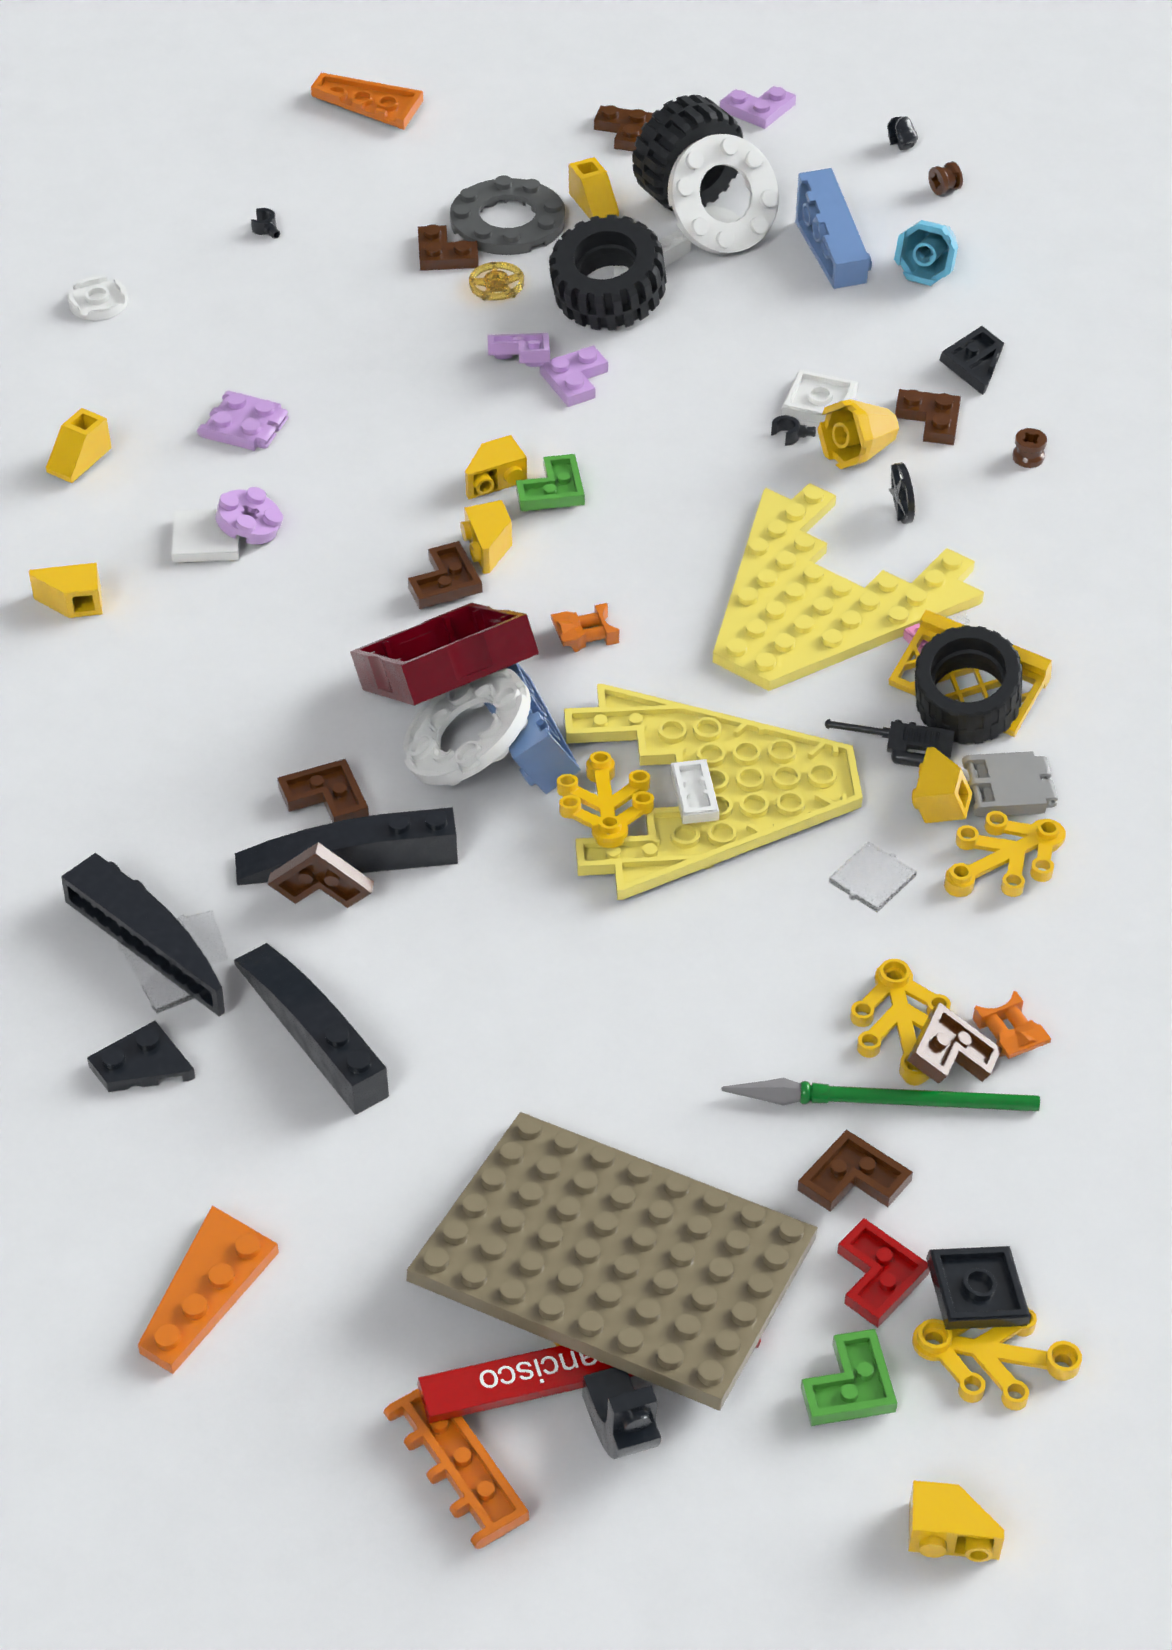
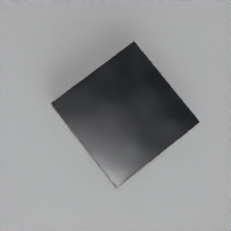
(978, 1287)

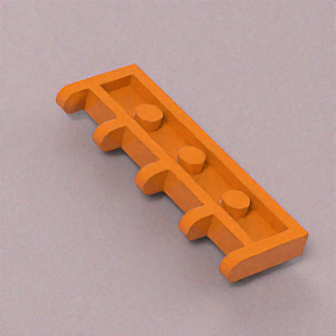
(466, 1466)

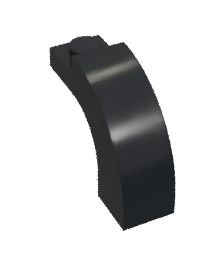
(620, 1414)

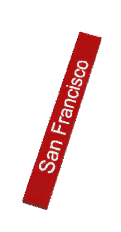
(505, 1382)

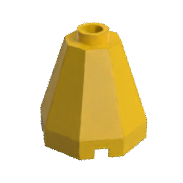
(855, 432)

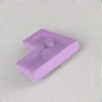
(760, 110)
(532, 347)
(570, 374)

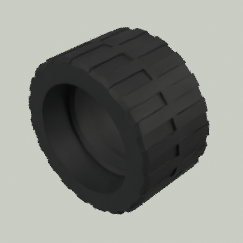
(975, 649)

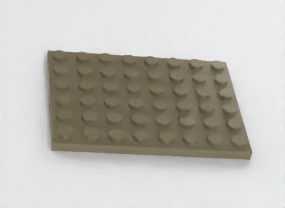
(615, 1258)

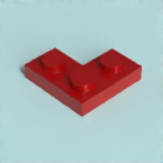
(889, 1269)

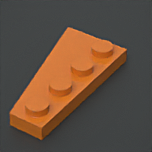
(375, 100)
(207, 1284)

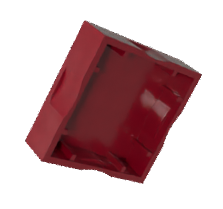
(444, 653)

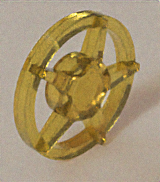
(496, 281)

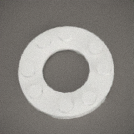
(686, 200)
(424, 734)

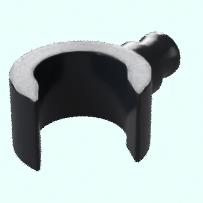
(265, 223)
(793, 429)

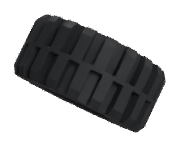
(670, 134)
(603, 244)

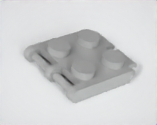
(1010, 783)

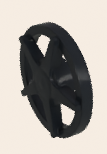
(902, 493)

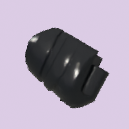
(902, 132)

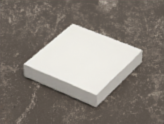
(813, 392)
(200, 538)

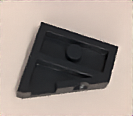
(974, 357)
(140, 1060)

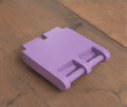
(244, 421)

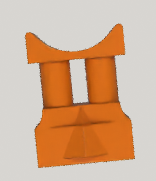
(572, 632)
(1025, 1035)

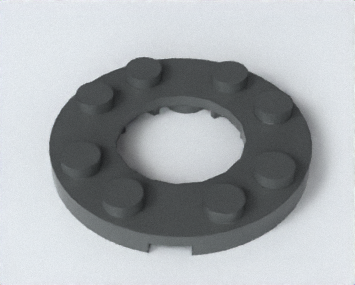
(543, 228)

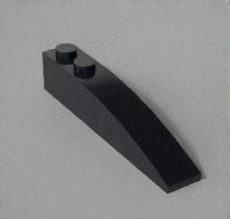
(365, 843)
(143, 926)
(317, 1027)

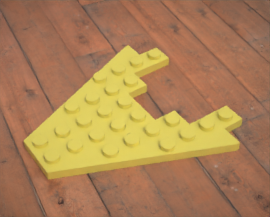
(802, 618)
(761, 774)

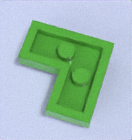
(559, 488)
(860, 1387)

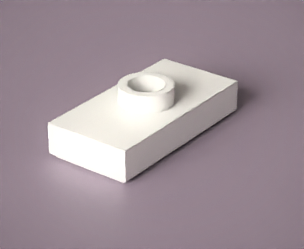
(694, 791)

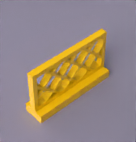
(1035, 669)

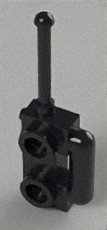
(905, 737)

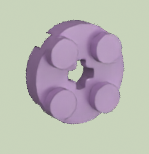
(248, 515)

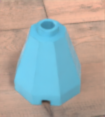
(926, 252)

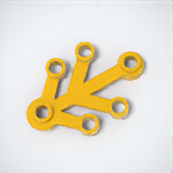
(607, 829)
(1042, 835)
(895, 980)
(989, 1354)

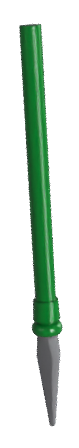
(785, 1091)

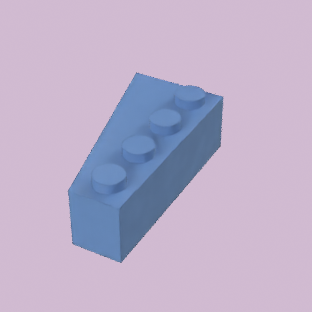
(830, 229)
(540, 745)

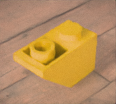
(592, 188)
(79, 445)
(495, 467)
(489, 533)
(68, 589)
(941, 789)
(951, 1523)

